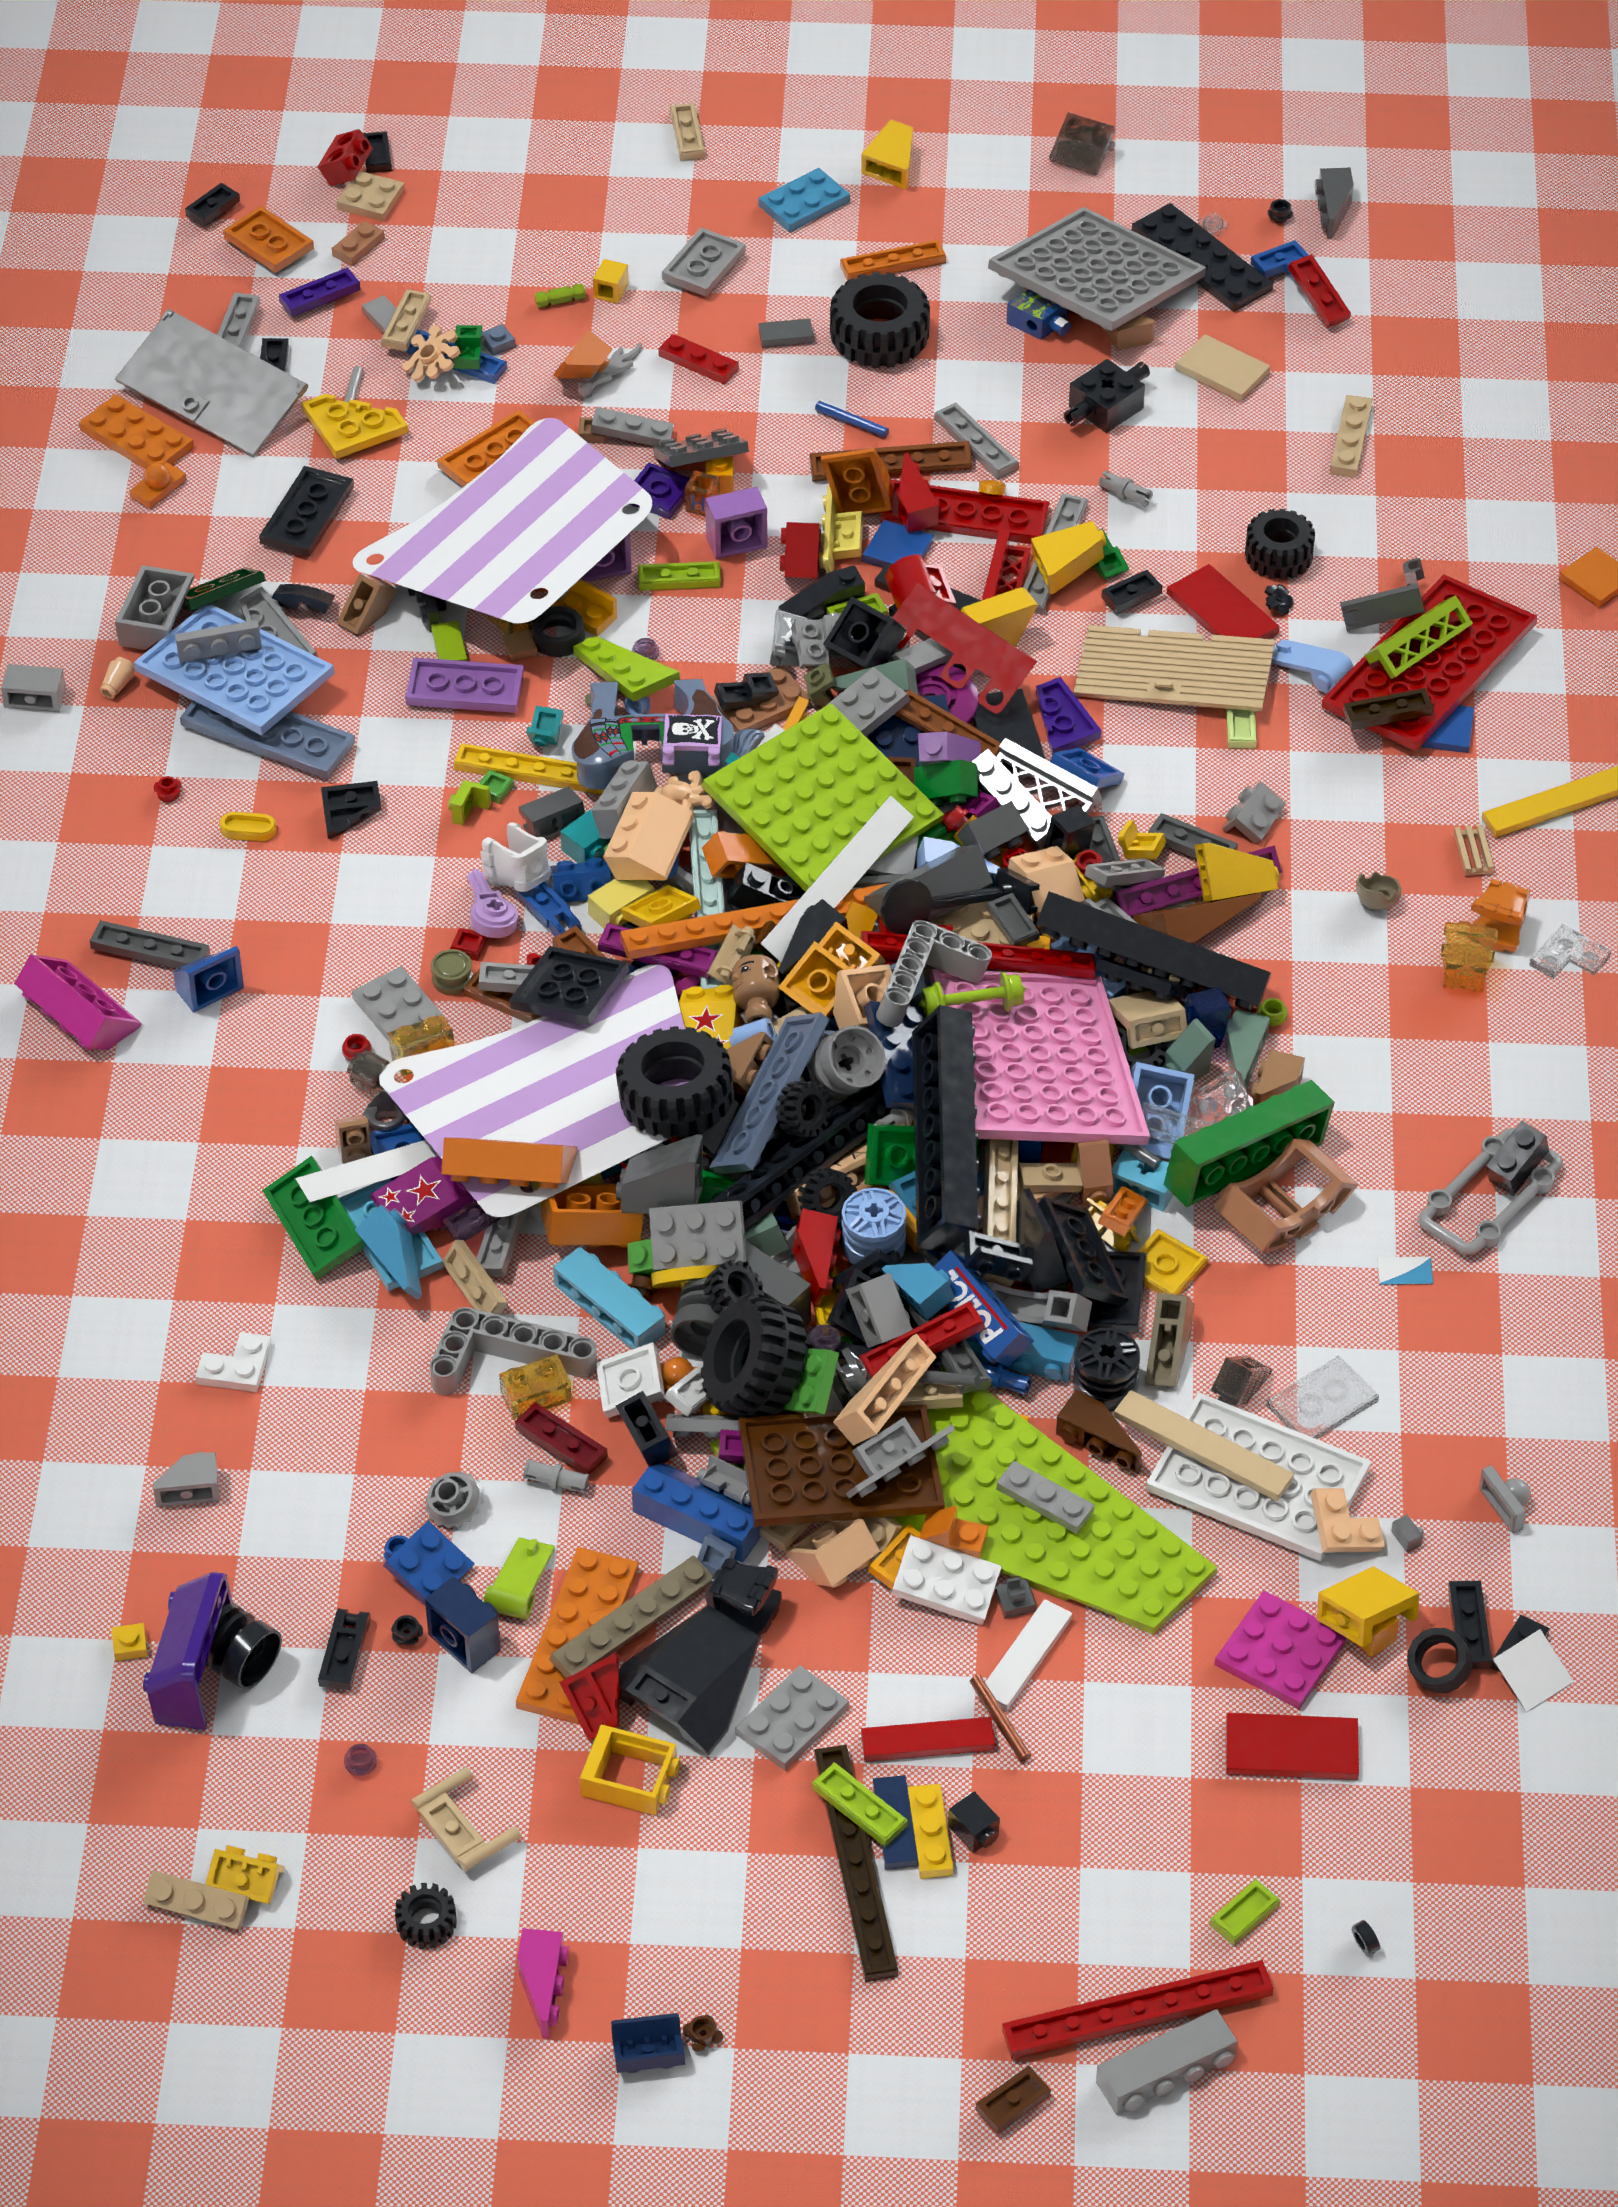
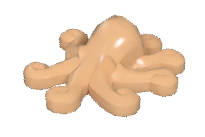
(431, 354)
(687, 794)

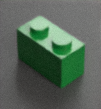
(947, 781)

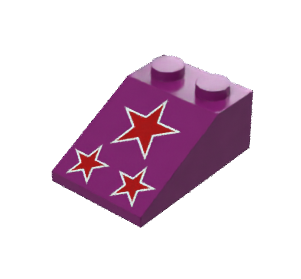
(423, 1196)

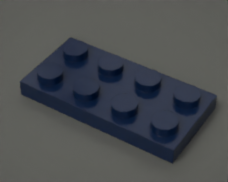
(898, 1049)

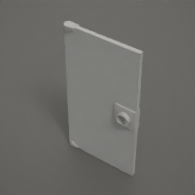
(211, 382)

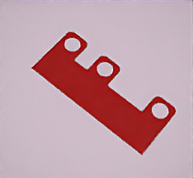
(968, 640)

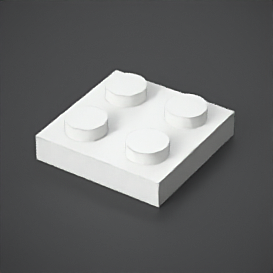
(628, 1375)

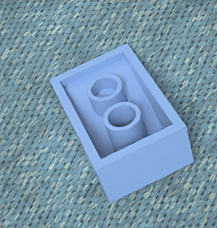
(1164, 1089)

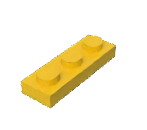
(930, 1831)

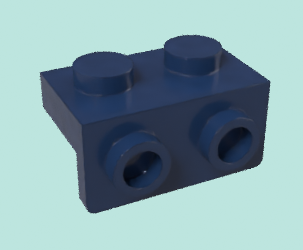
(647, 2043)

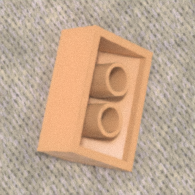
(648, 837)

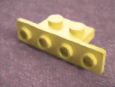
(841, 535)

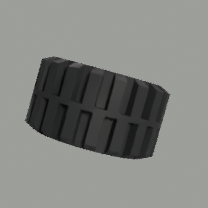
(1280, 544)

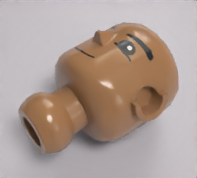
(756, 986)

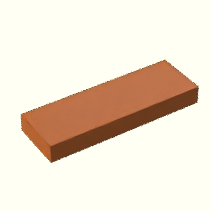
(1123, 1211)

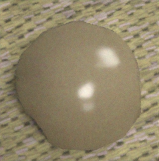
(1378, 891)

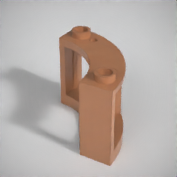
(1260, 1229)

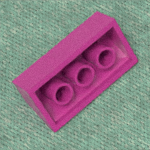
(75, 1002)

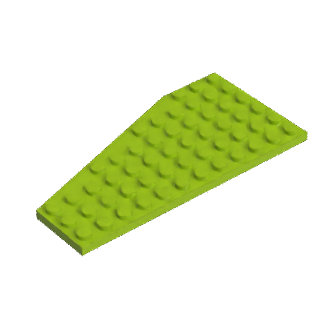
(1117, 1560)

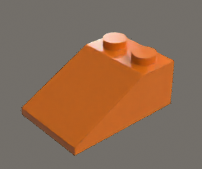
(859, 481)

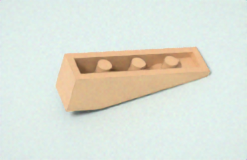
(884, 1392)

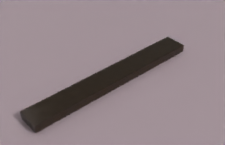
(859, 1880)

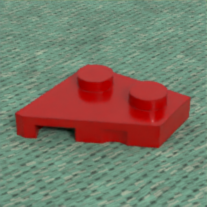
(595, 1695)

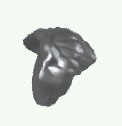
(381, 1107)

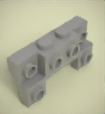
(809, 639)

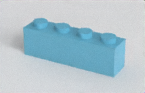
(609, 1299)

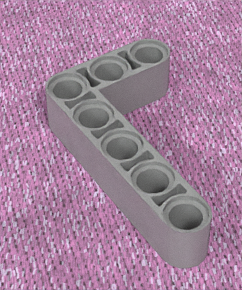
(936, 948)
(506, 1338)

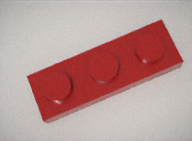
(1319, 290)
(698, 359)

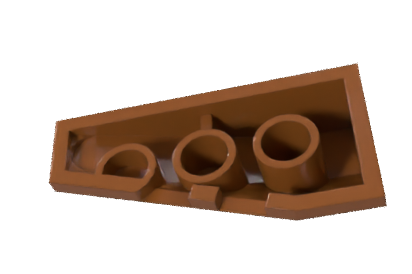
(1197, 919)

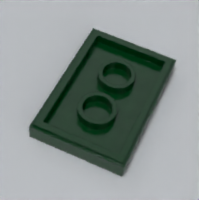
(222, 587)

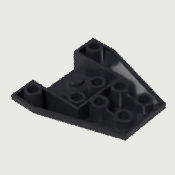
(693, 1676)

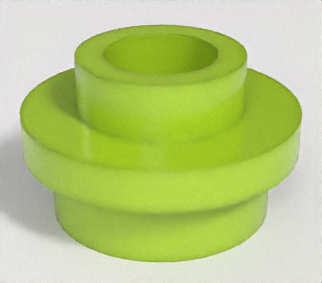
(1275, 1010)

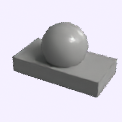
(1505, 1497)

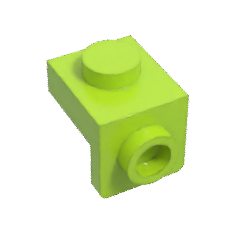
(467, 796)

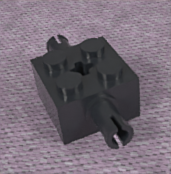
(1107, 395)

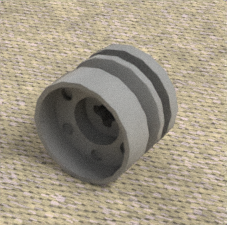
(860, 1059)

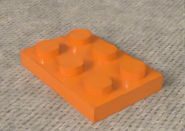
(268, 239)

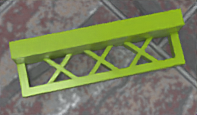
(1412, 632)

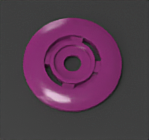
(964, 699)

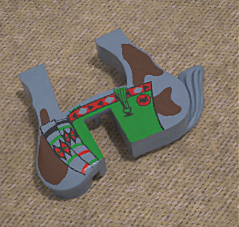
(609, 738)

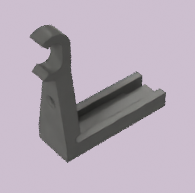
(1387, 604)

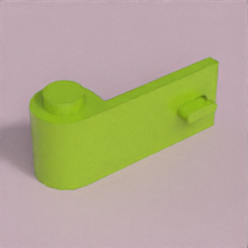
(516, 1583)

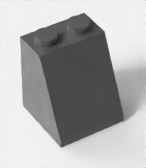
(662, 1177)

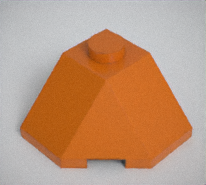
(585, 358)

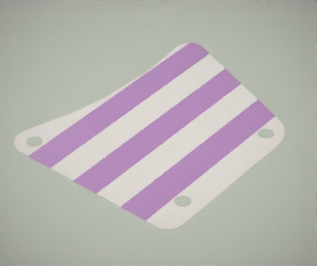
(516, 527)
(540, 1086)

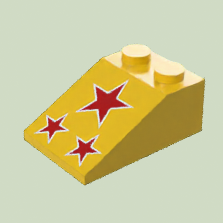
(711, 1011)

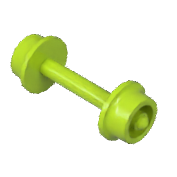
(1010, 991)

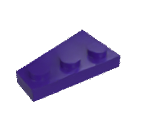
(1064, 717)

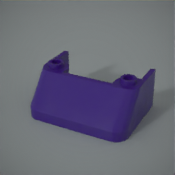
(184, 1651)

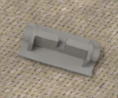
(725, 1477)

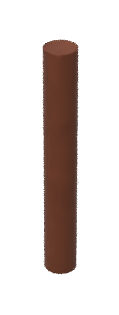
(1000, 1718)

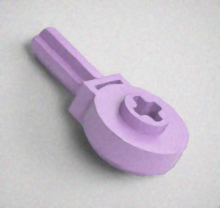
(490, 913)

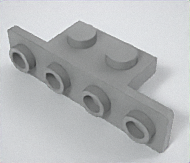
(889, 1450)

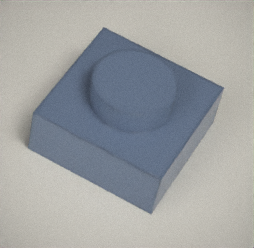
(498, 339)
(714, 1552)

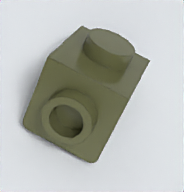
(819, 683)

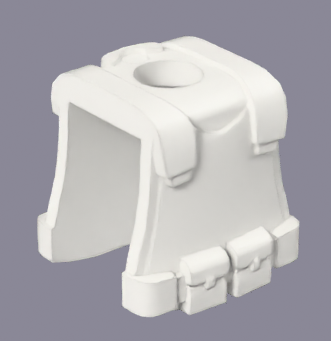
(515, 865)

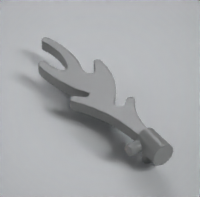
(618, 364)

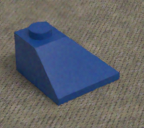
(209, 979)

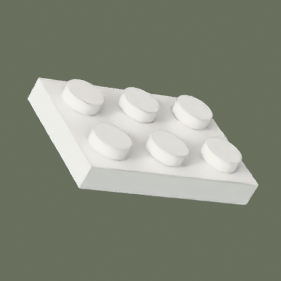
(946, 1580)

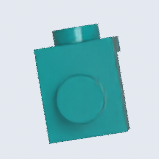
(545, 726)

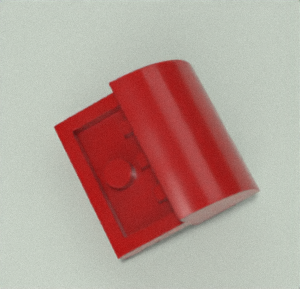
(909, 571)

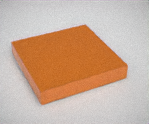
(1593, 576)

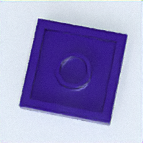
(664, 487)

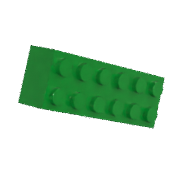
(1246, 1142)

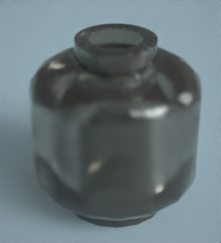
(365, 1071)

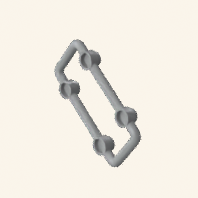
(1488, 1231)

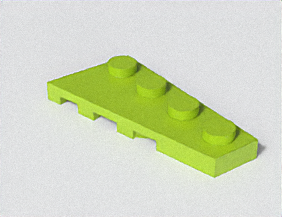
(635, 674)

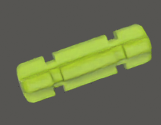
(560, 295)

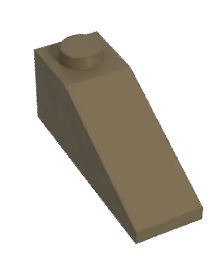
(1169, 1339)

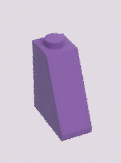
(946, 747)

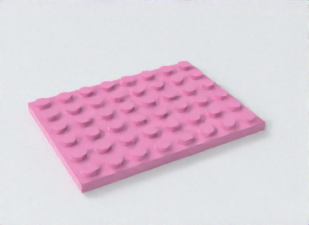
(1050, 1063)

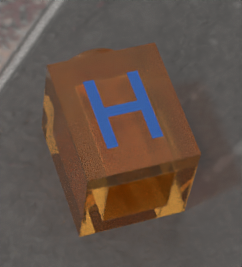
(697, 489)

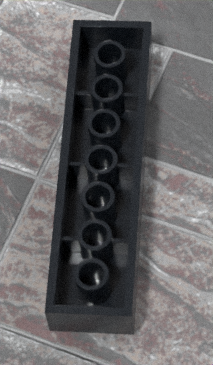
(1152, 949)
(945, 1129)

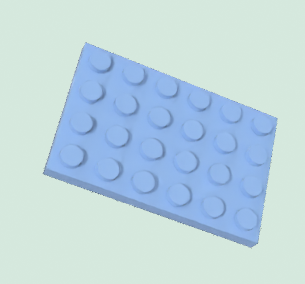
(245, 686)

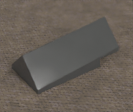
(951, 873)

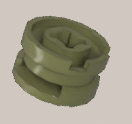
(451, 971)

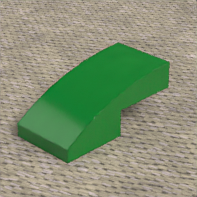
(470, 346)
(1112, 563)

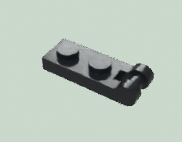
(343, 1649)

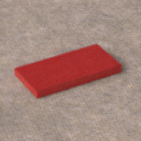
(1221, 605)
(1292, 1746)

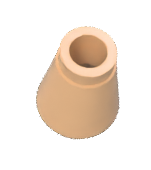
(118, 675)

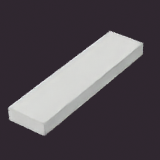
(1027, 1652)

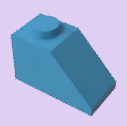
(922, 1287)

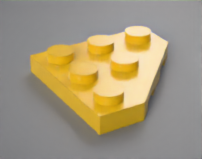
(352, 424)

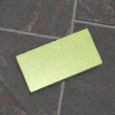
(1241, 729)

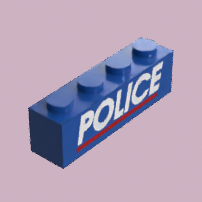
(1004, 1336)

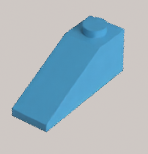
(393, 1246)

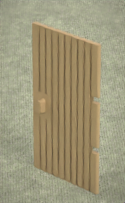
(1174, 668)

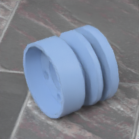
(873, 1222)

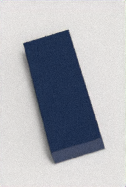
(902, 1850)

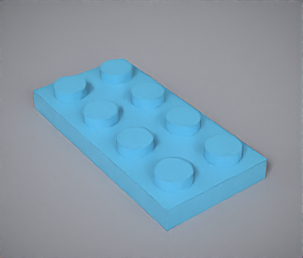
(360, 1206)

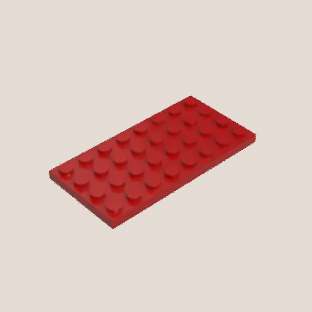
(1445, 673)

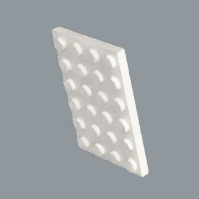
(1212, 1493)

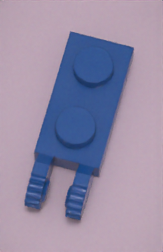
(548, 908)

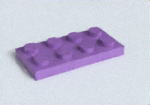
(464, 685)

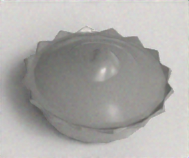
(454, 1499)

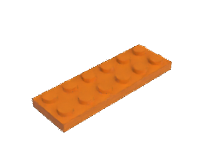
(590, 1591)

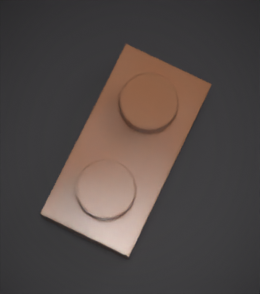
(358, 243)

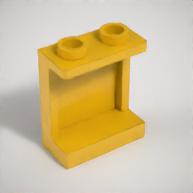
(1365, 1601)

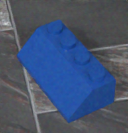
(693, 1509)

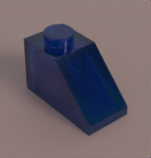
(1211, 1010)

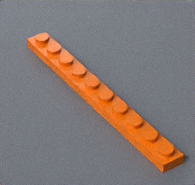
(715, 927)

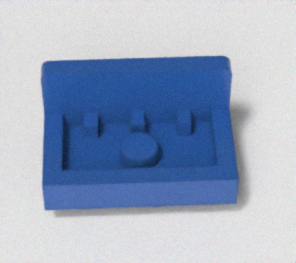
(579, 880)

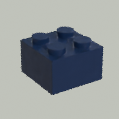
(463, 1624)

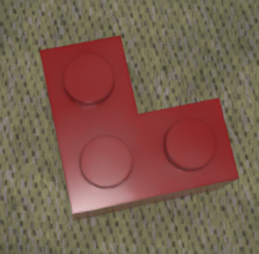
(801, 550)

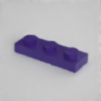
(319, 292)

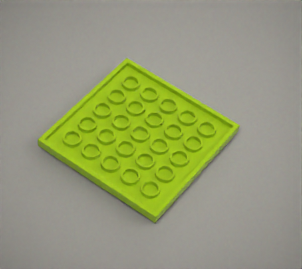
(815, 792)

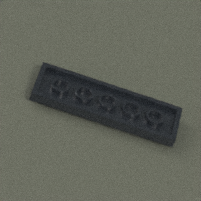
(1226, 275)

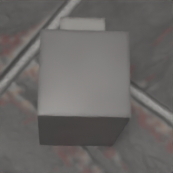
(1407, 1533)

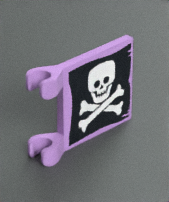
(692, 734)

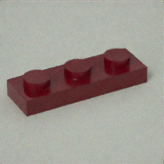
(561, 1439)

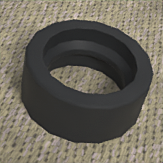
(558, 617)
(1424, 1642)

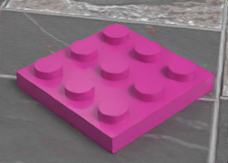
(1280, 1650)

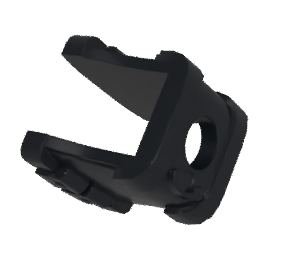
(745, 1594)

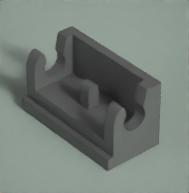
(551, 813)

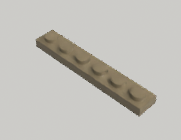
(632, 1617)

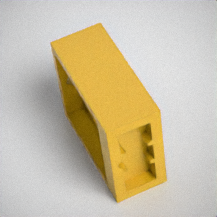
(634, 1746)

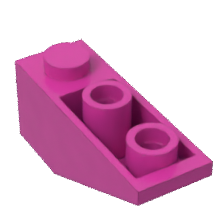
(539, 1968)

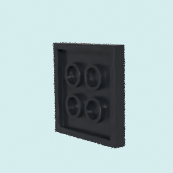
(569, 985)

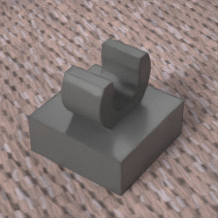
(1015, 1597)

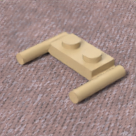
(453, 1828)

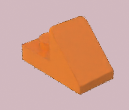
(954, 1533)

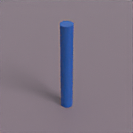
(852, 419)

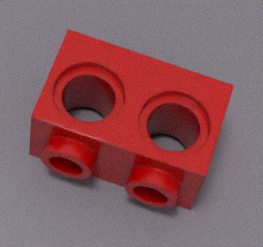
(345, 157)

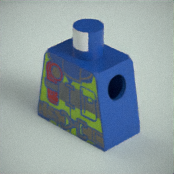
(1037, 315)

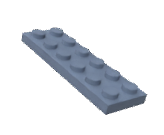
(291, 740)
(757, 1115)

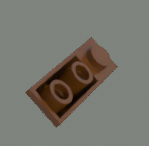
(1095, 1429)

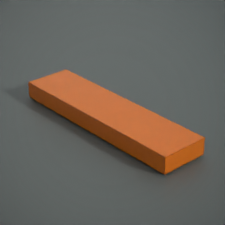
(894, 259)

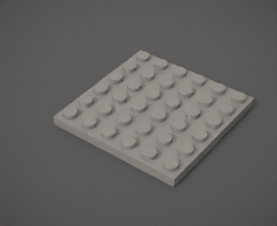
(1097, 268)

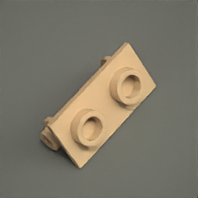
(734, 947)

